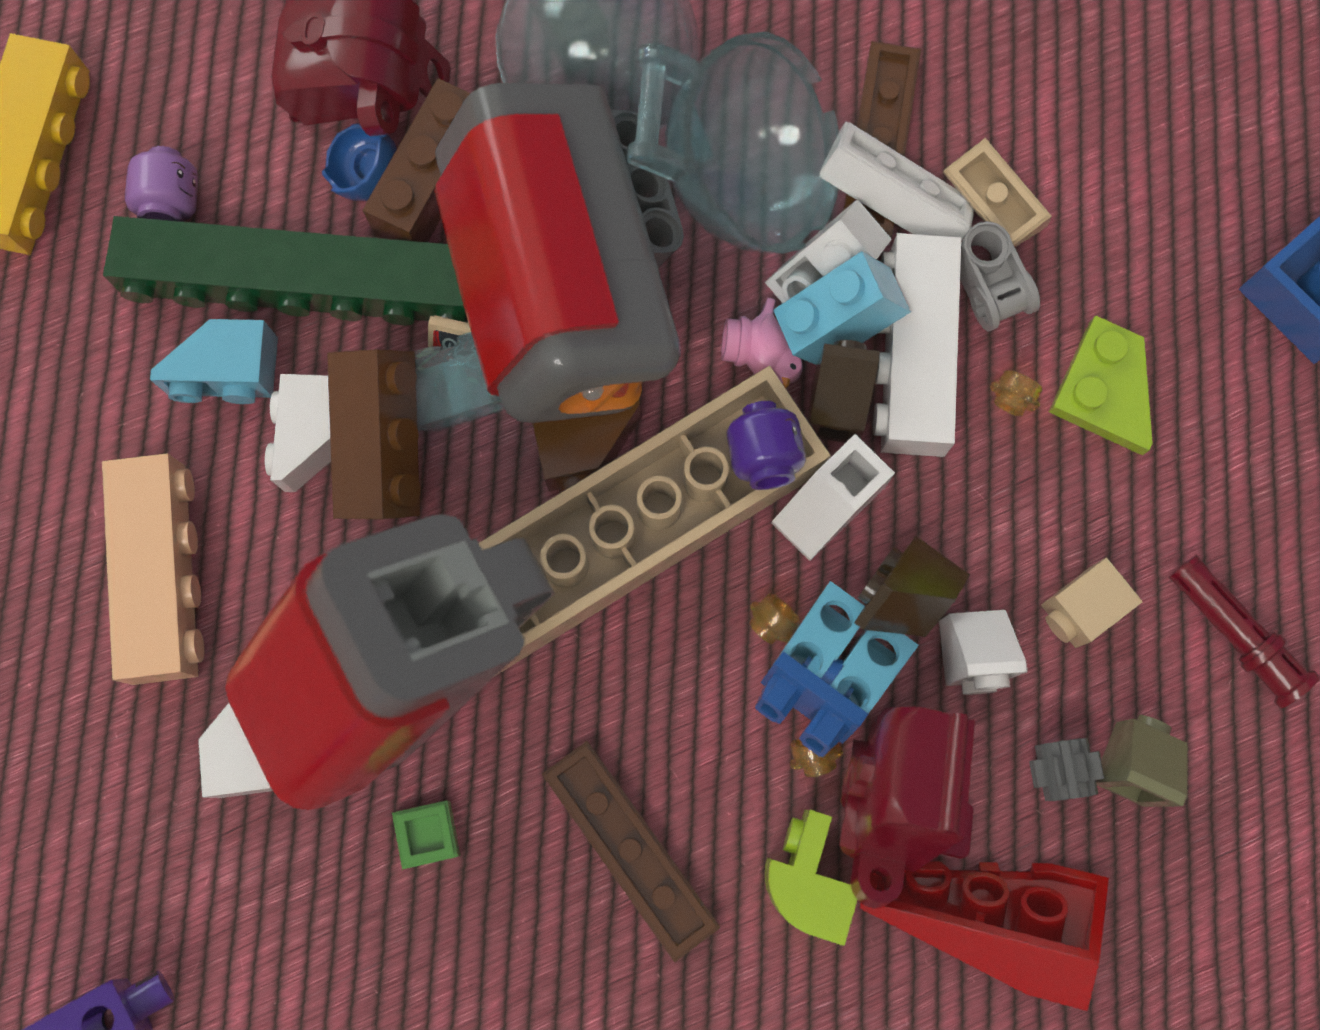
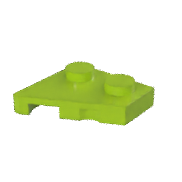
(1108, 387)

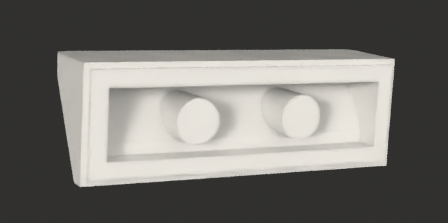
(895, 186)

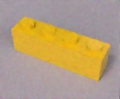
(37, 114)

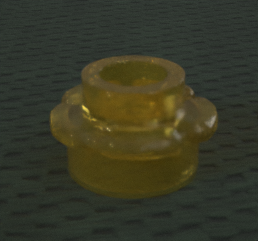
(1016, 393)
(773, 619)
(810, 762)

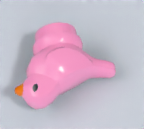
(760, 345)

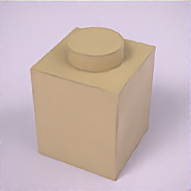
(1090, 604)

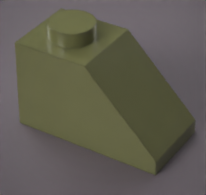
(1145, 763)

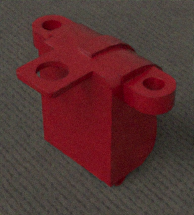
(352, 61)
(906, 797)

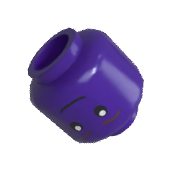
(766, 445)

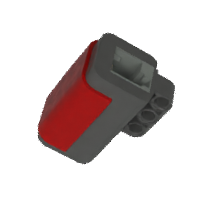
(558, 249)
(378, 653)

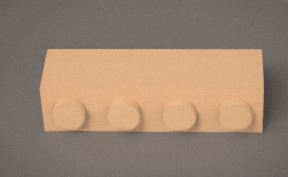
(151, 570)

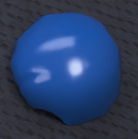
(357, 162)

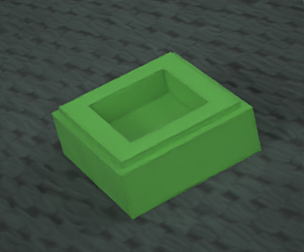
(426, 834)

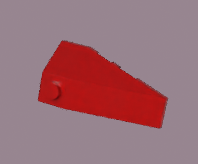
(1018, 926)

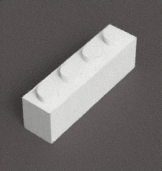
(921, 348)

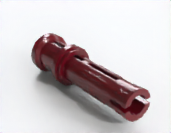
(1259, 650)

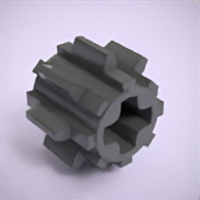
(1066, 769)

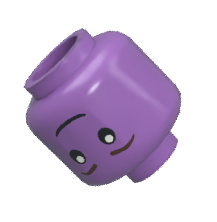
(161, 185)

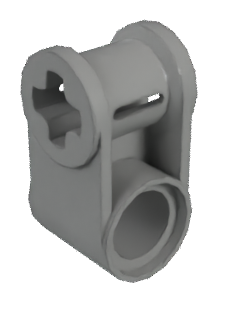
(996, 286)

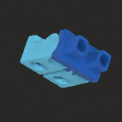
(822, 685)

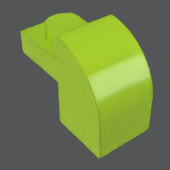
(802, 896)

